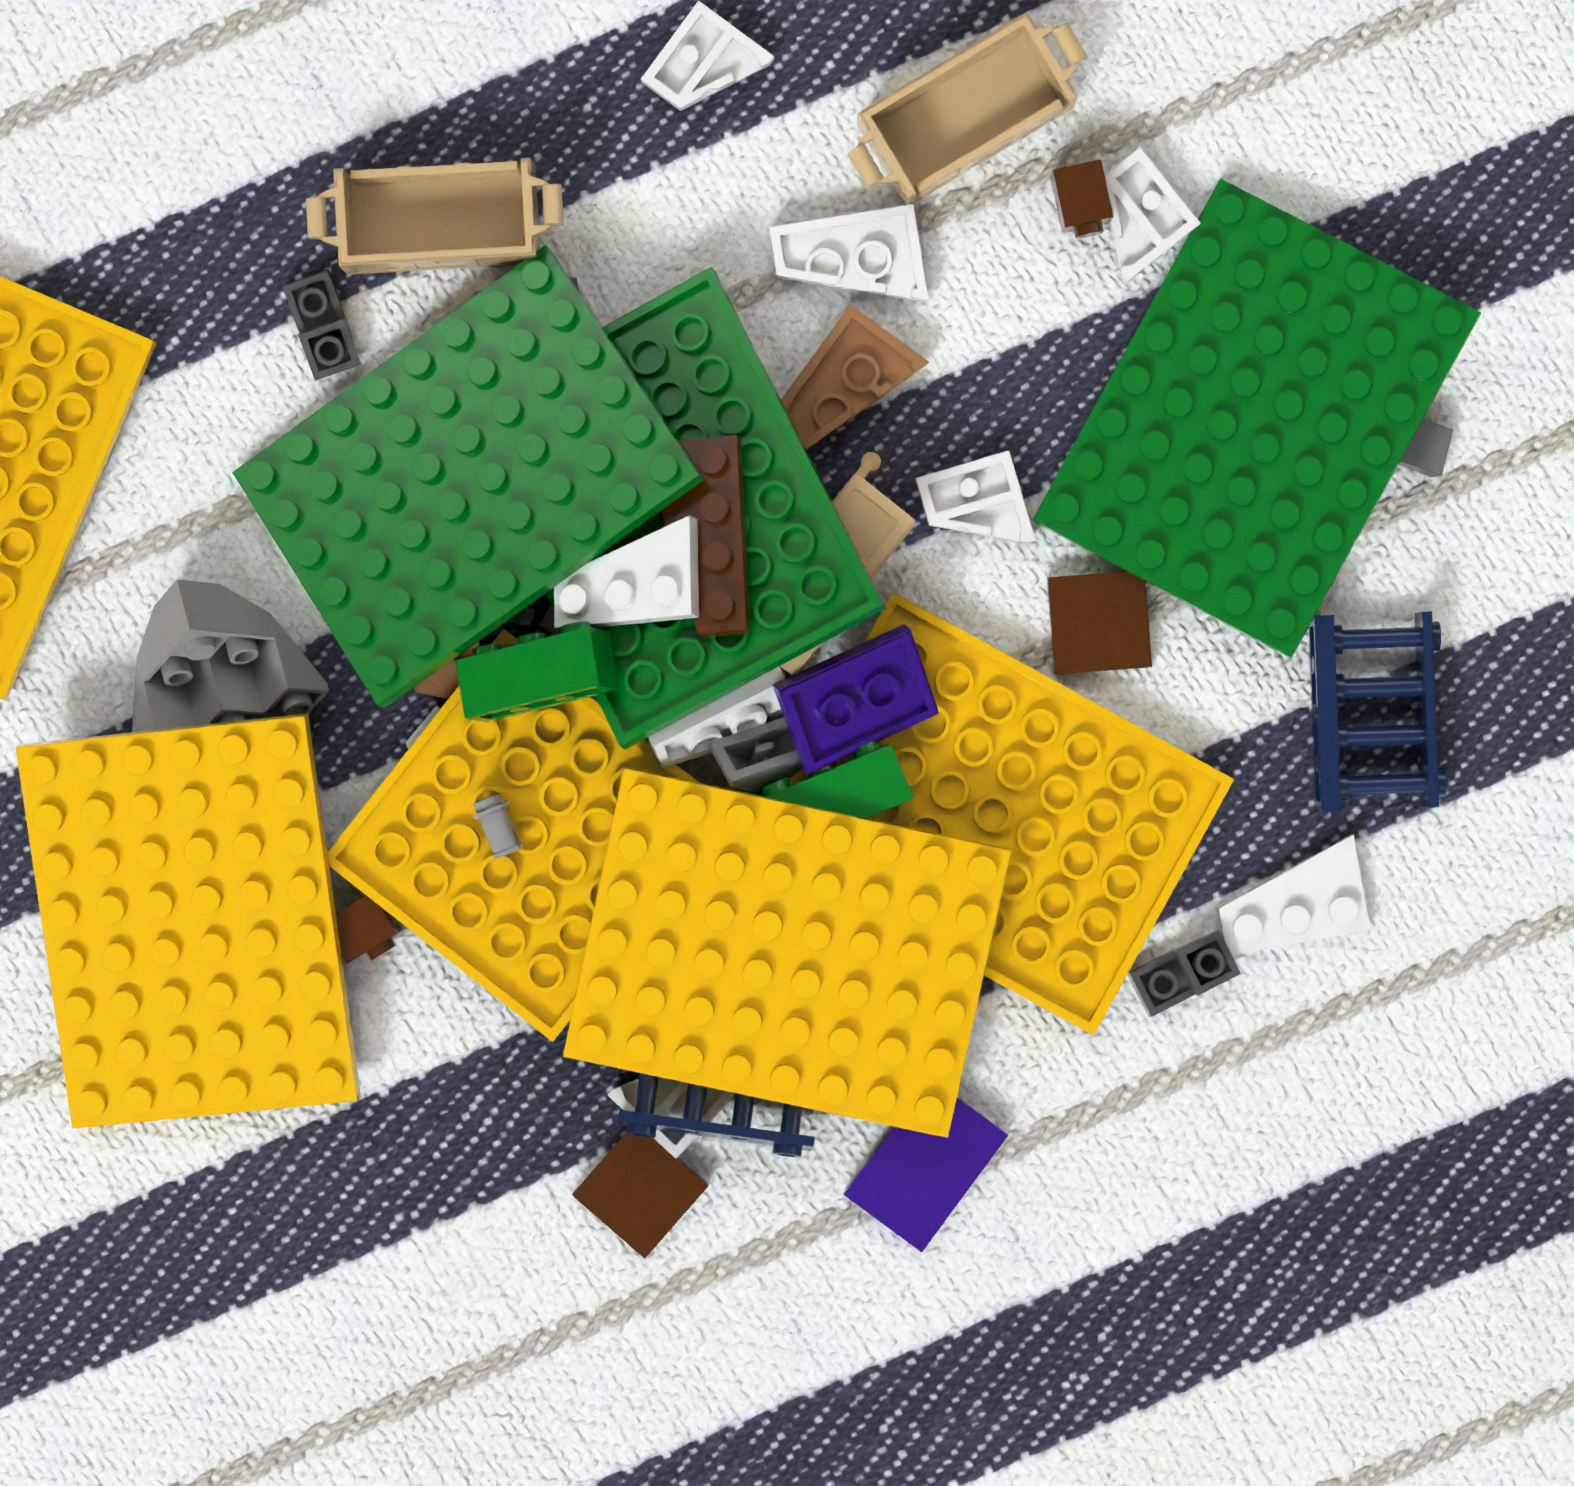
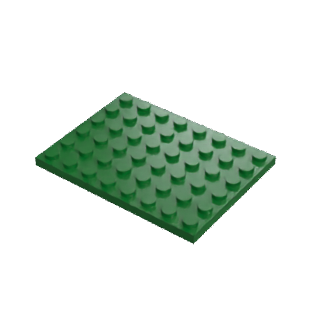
(1256, 418)
(466, 477)
(799, 555)

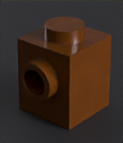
(1082, 198)
(365, 929)

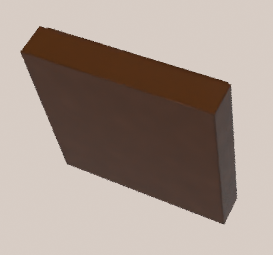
(1098, 622)
(640, 1191)

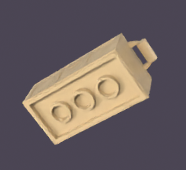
(967, 109)
(436, 216)
(873, 524)

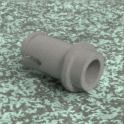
(497, 825)

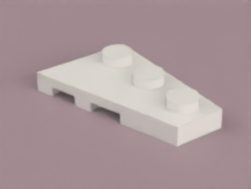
(855, 251)
(636, 583)
(733, 713)
(1301, 905)

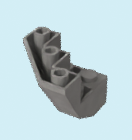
(218, 662)

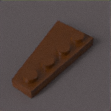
(722, 540)

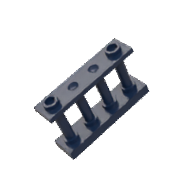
(1331, 737)
(644, 1122)

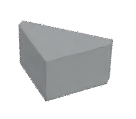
(757, 756)

